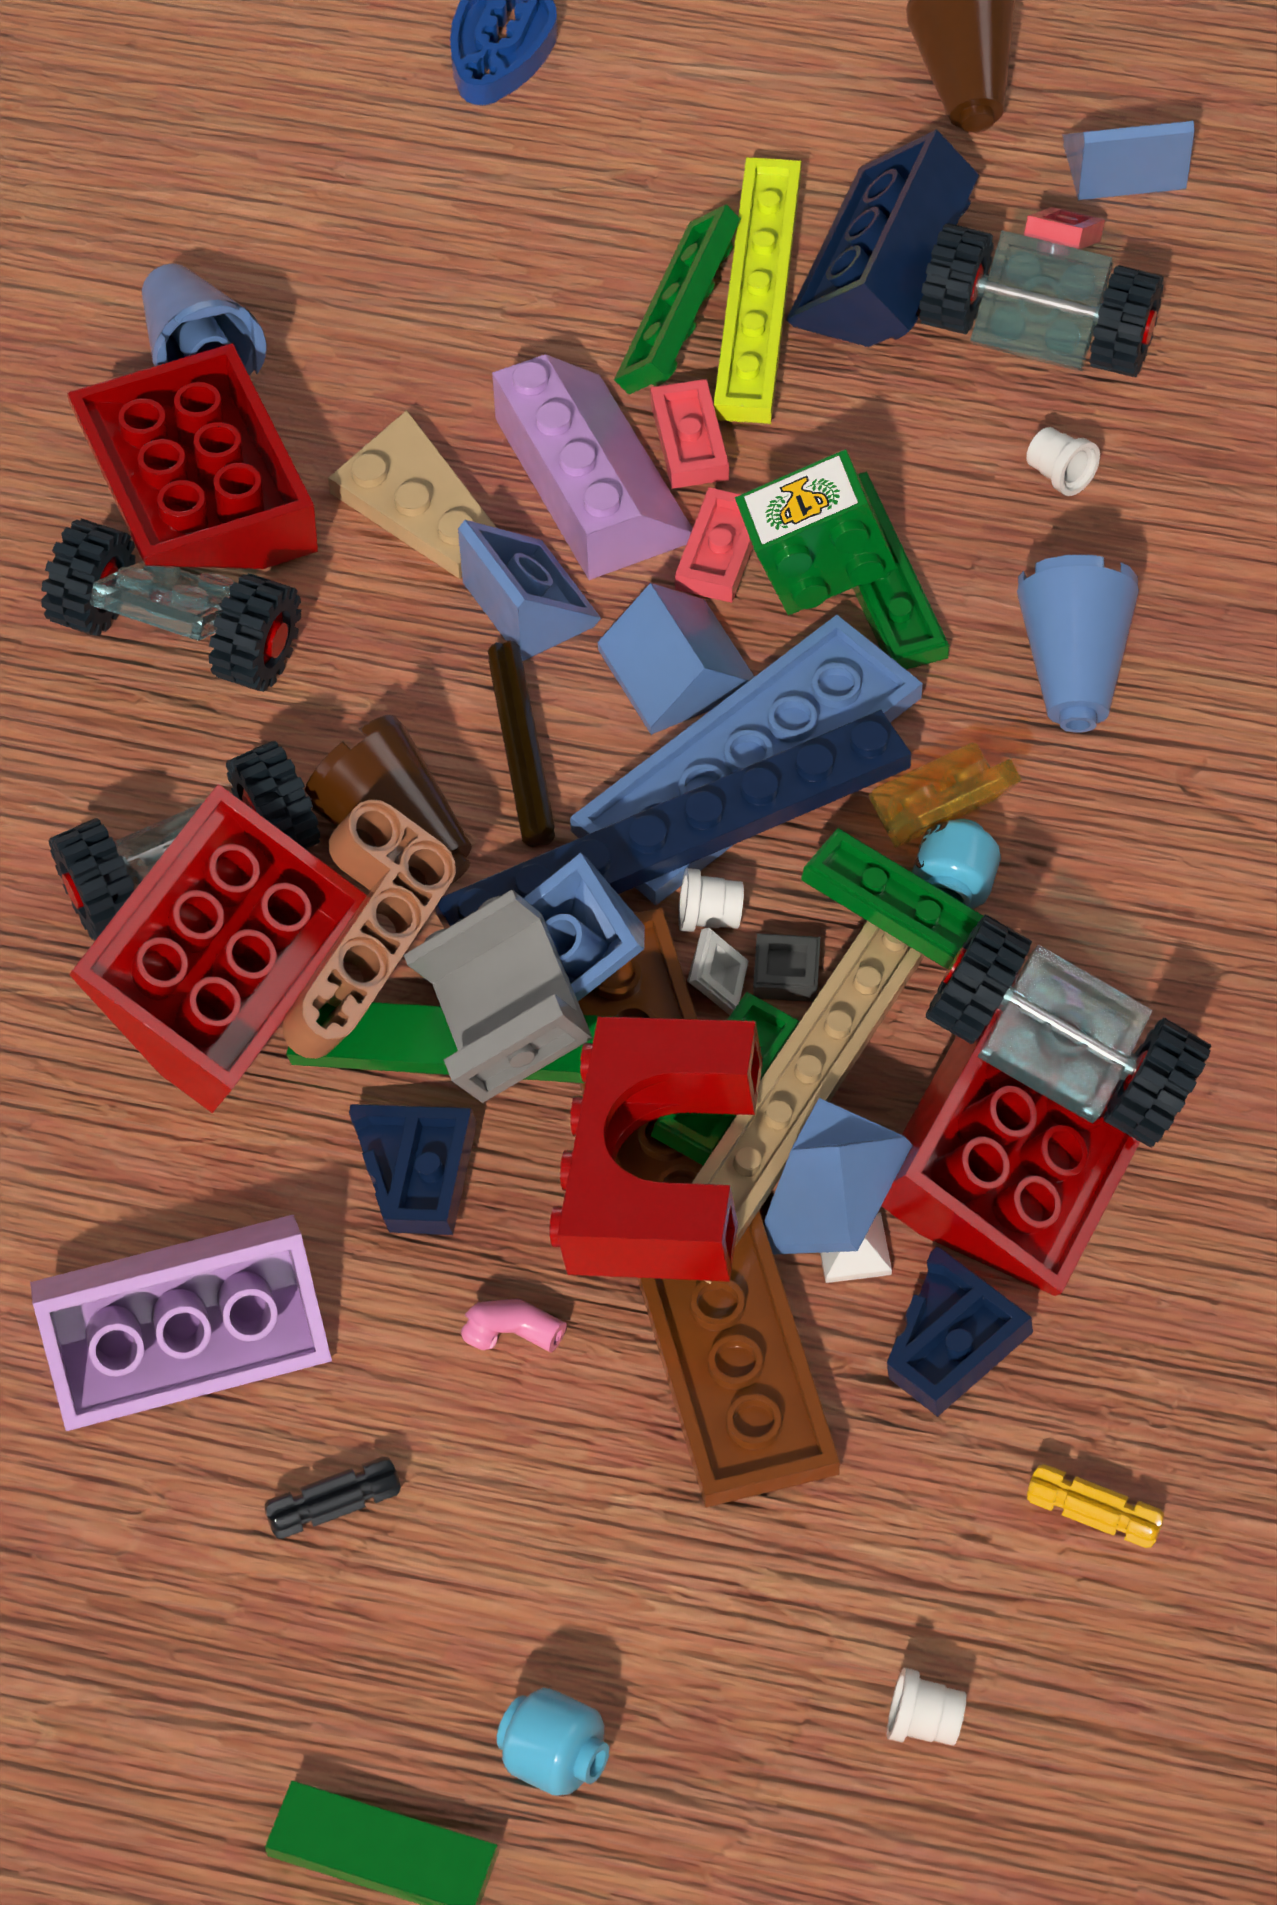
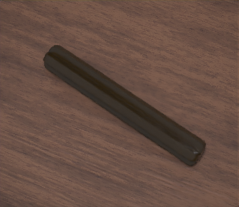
(521, 744)

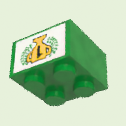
(816, 532)

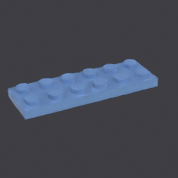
(801, 695)

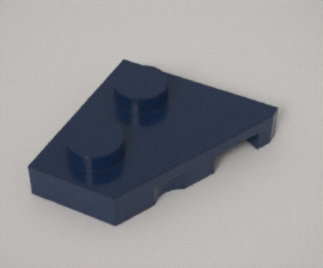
(416, 1163)
(953, 1334)

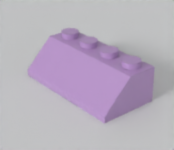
(587, 465)
(180, 1322)

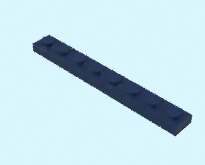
(711, 814)

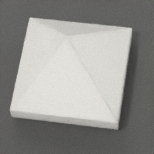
(718, 970)
(867, 1262)

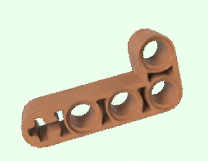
(364, 941)

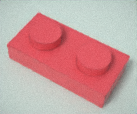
(1064, 228)
(689, 433)
(715, 549)

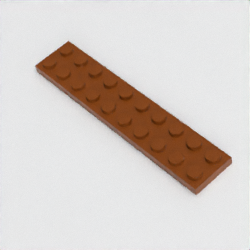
(722, 1344)

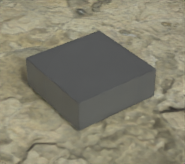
(786, 967)

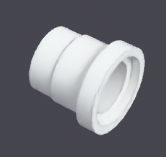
(1064, 460)
(709, 901)
(925, 1710)

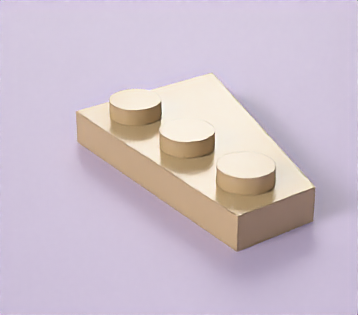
(409, 492)

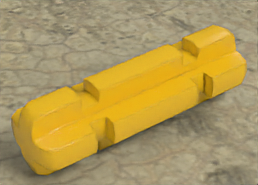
(1095, 1506)

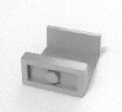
(501, 995)

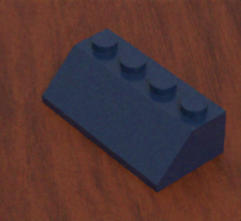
(881, 242)

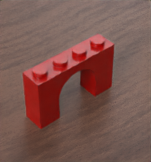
(632, 1076)

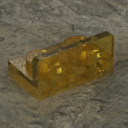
(941, 792)

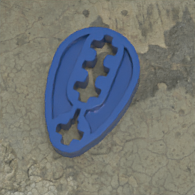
(512, 59)

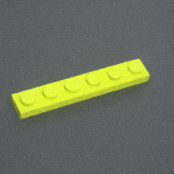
(757, 291)

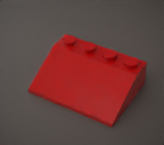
(197, 465)
(216, 946)
(1006, 1170)

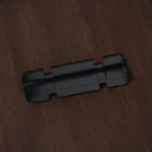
(332, 1497)

